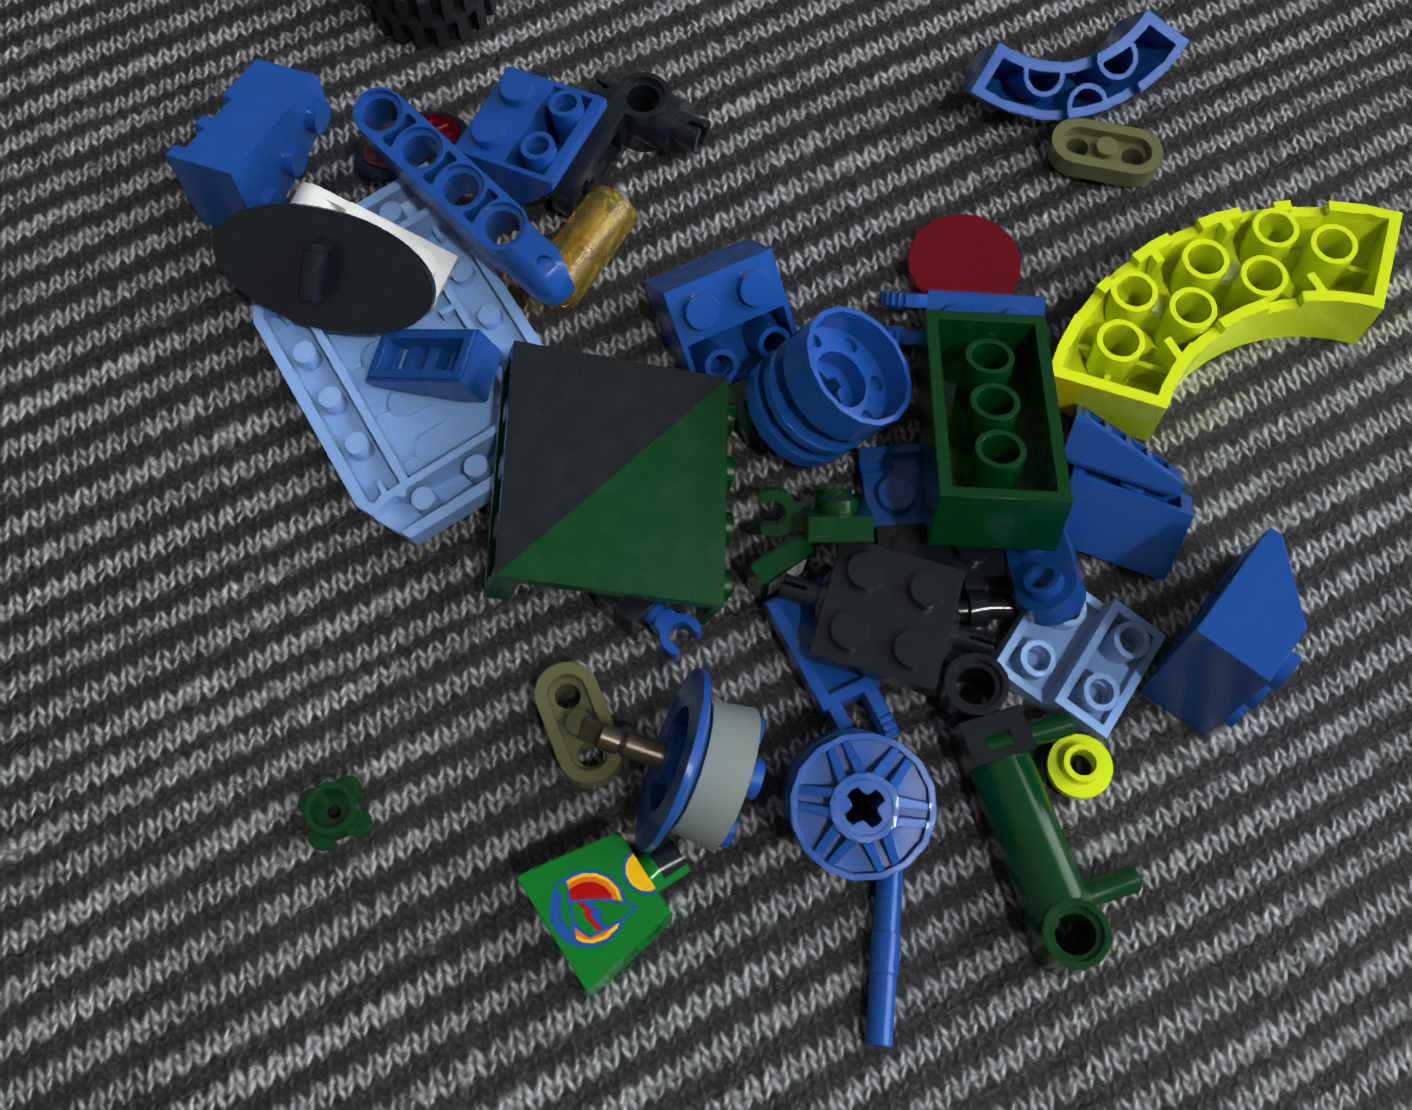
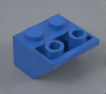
(529, 132)
(723, 310)

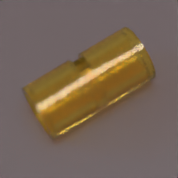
(593, 237)

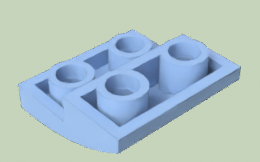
(1081, 664)

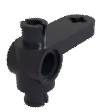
(638, 117)

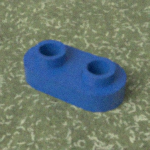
(1048, 582)

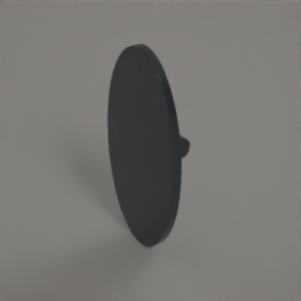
(324, 268)

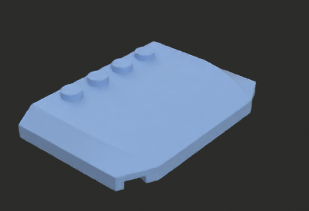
(404, 454)

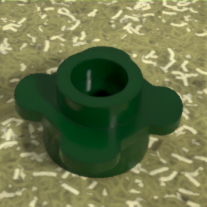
(317, 804)

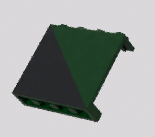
(611, 480)

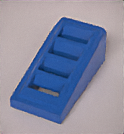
(468, 373)
(1108, 450)

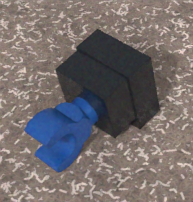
(635, 614)

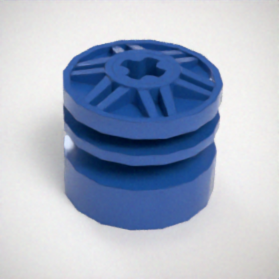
(828, 387)
(818, 800)

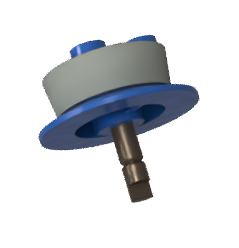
(695, 767)

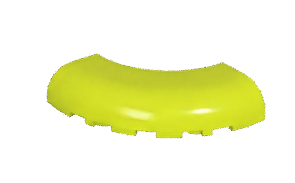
(1217, 289)

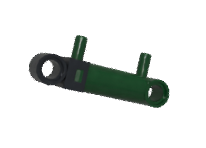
(996, 755)

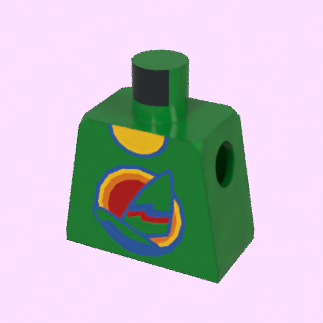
(604, 903)

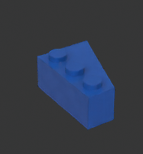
(253, 143)

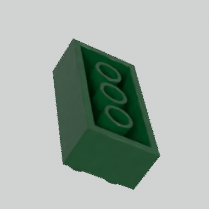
(990, 432)

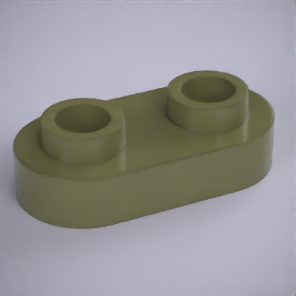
(1103, 150)
(564, 723)

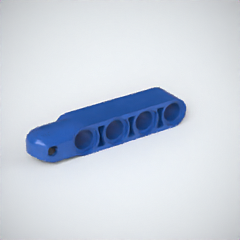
(527, 259)

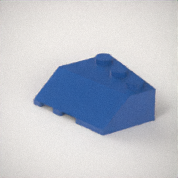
(1234, 642)

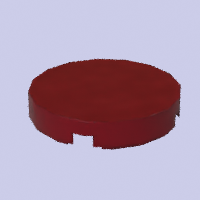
(963, 256)

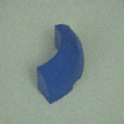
(1117, 69)

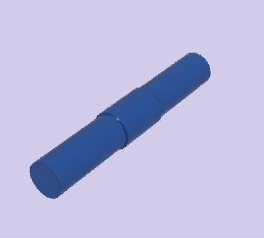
(884, 961)

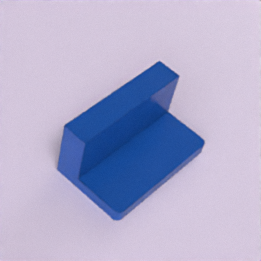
(1126, 522)

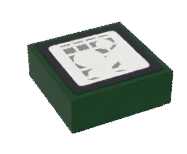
(768, 571)

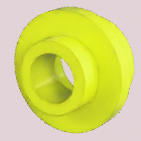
(1069, 782)

